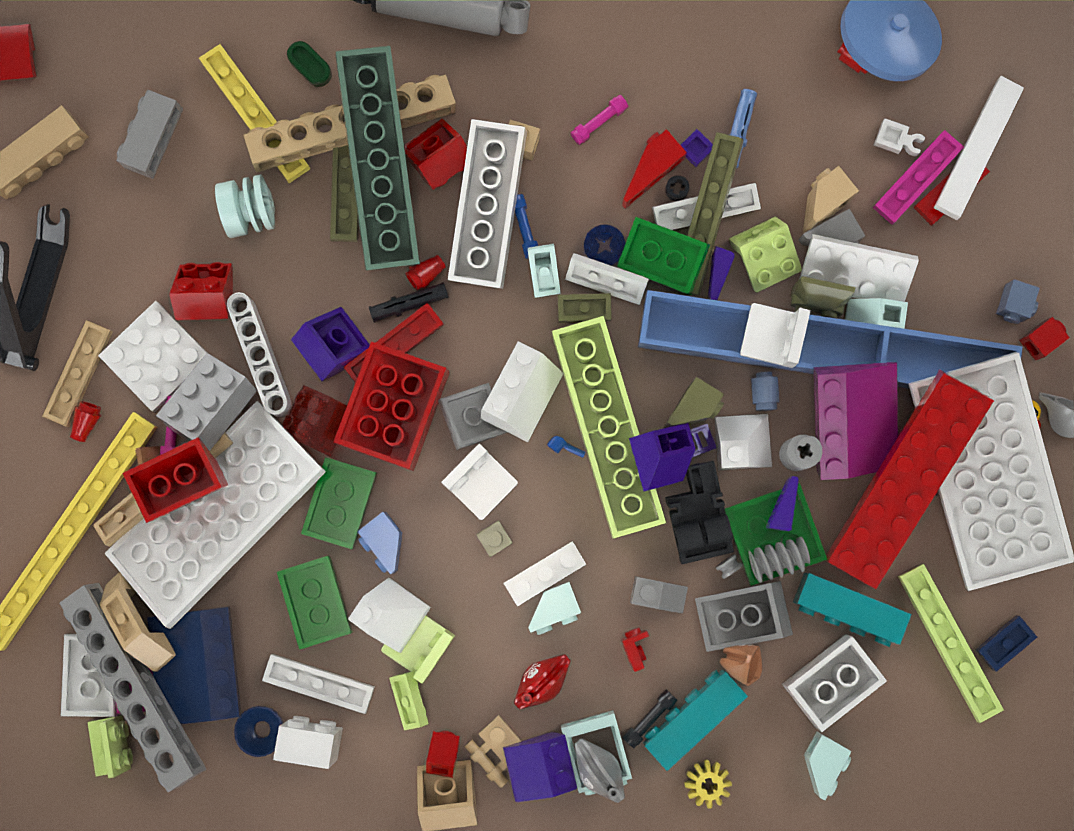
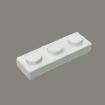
(606, 278)
(544, 573)

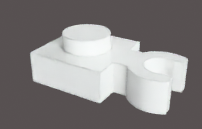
(894, 137)

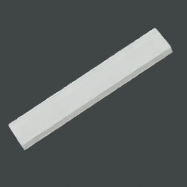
(978, 148)

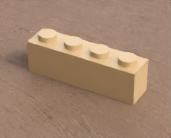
(38, 150)

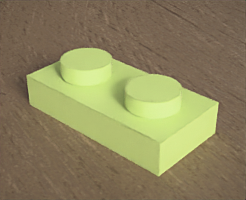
(409, 700)

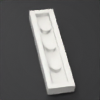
(680, 213)
(318, 683)

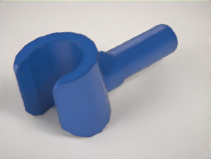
(557, 443)

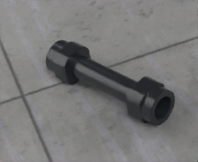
(634, 736)

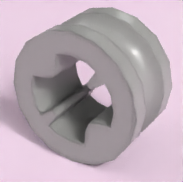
(729, 566)

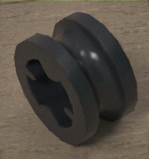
(671, 182)

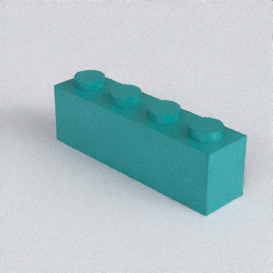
(851, 608)
(694, 719)

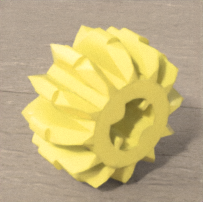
(699, 791)

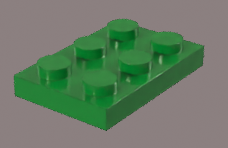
(663, 255)
(339, 503)
(314, 602)

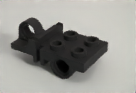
(699, 519)

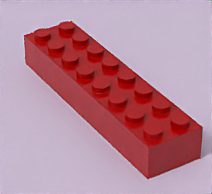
(908, 478)

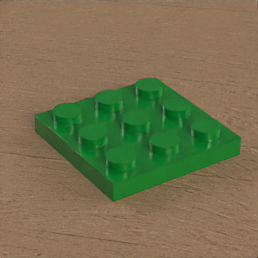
(749, 530)

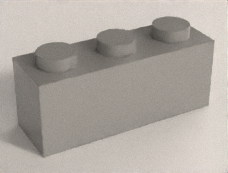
(149, 134)

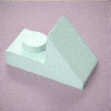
(544, 270)

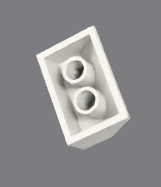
(521, 392)

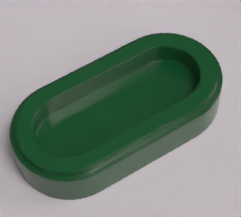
(309, 64)

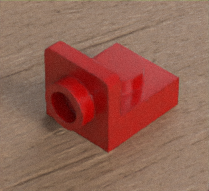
(634, 653)

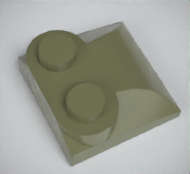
(821, 296)

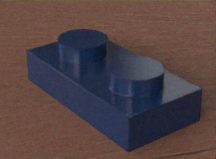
(1006, 643)

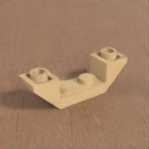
(129, 628)

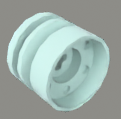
(250, 205)

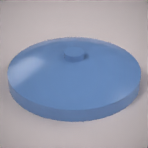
(891, 37)

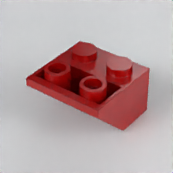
(202, 291)

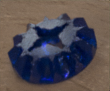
(604, 233)

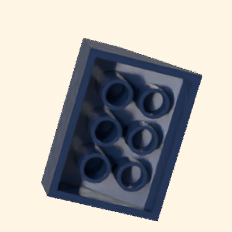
(203, 674)

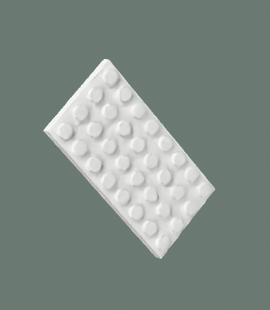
(1002, 487)
(190, 549)

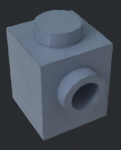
(1018, 301)

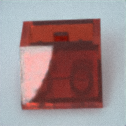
(315, 420)

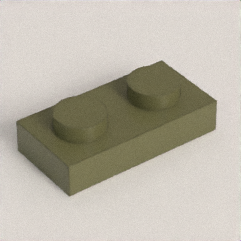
(583, 307)

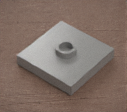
(463, 416)

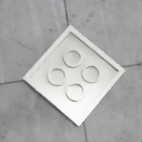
(153, 356)

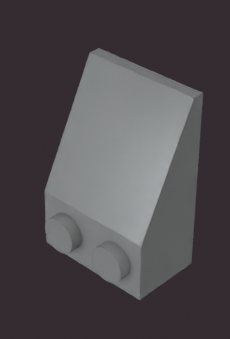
(744, 616)

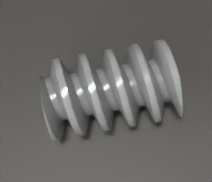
(810, 450)
(780, 558)

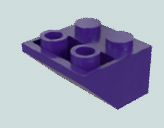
(663, 455)

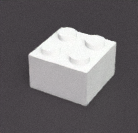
(308, 742)

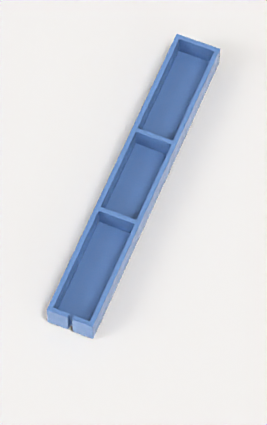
(718, 328)

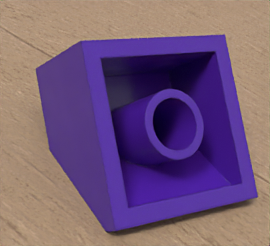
(330, 342)
(540, 767)

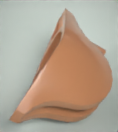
(743, 663)

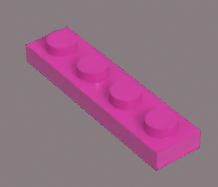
(918, 177)

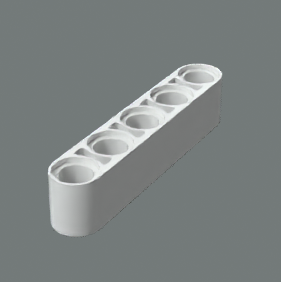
(250, 345)

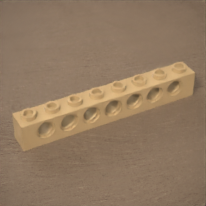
(317, 142)

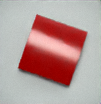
(16, 52)

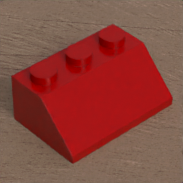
(174, 479)

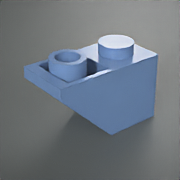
(384, 540)

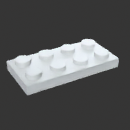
(868, 268)

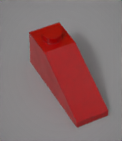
(658, 160)

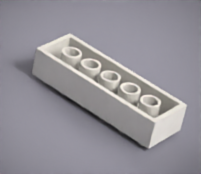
(487, 203)

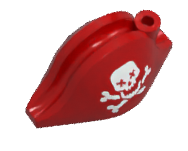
(542, 681)

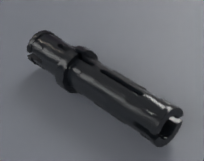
(398, 305)

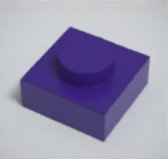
(697, 147)

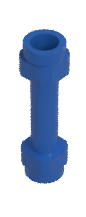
(524, 224)

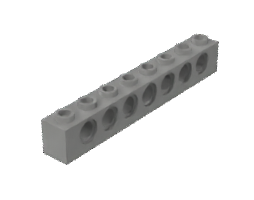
(144, 691)

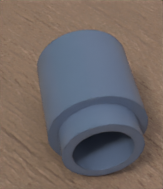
(765, 391)

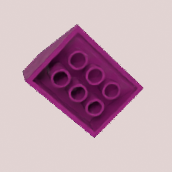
(855, 417)

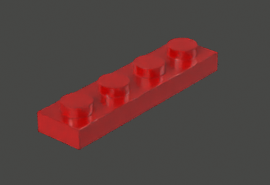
(403, 336)

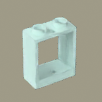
(591, 724)

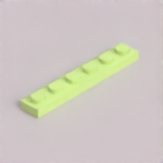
(950, 643)

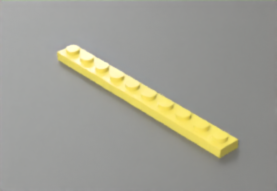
(72, 526)

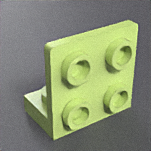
(767, 253)
(422, 649)
(110, 746)

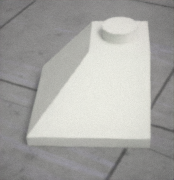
(743, 442)
(389, 614)

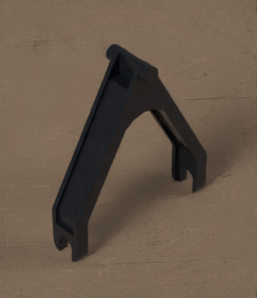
(24, 321)

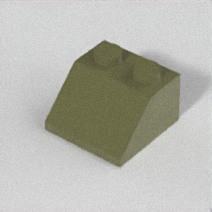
(696, 405)

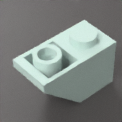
(877, 311)
(555, 606)
(825, 762)

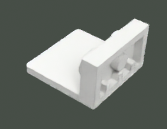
(774, 335)
(480, 482)

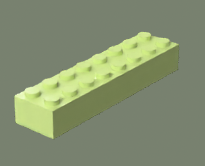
(606, 425)

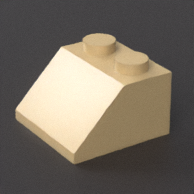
(829, 195)
(446, 800)

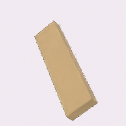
(77, 373)

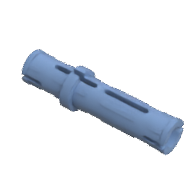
(743, 116)

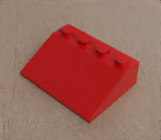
(392, 406)

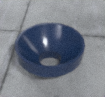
(246, 735)

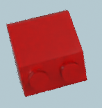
(437, 153)

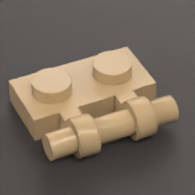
(496, 736)

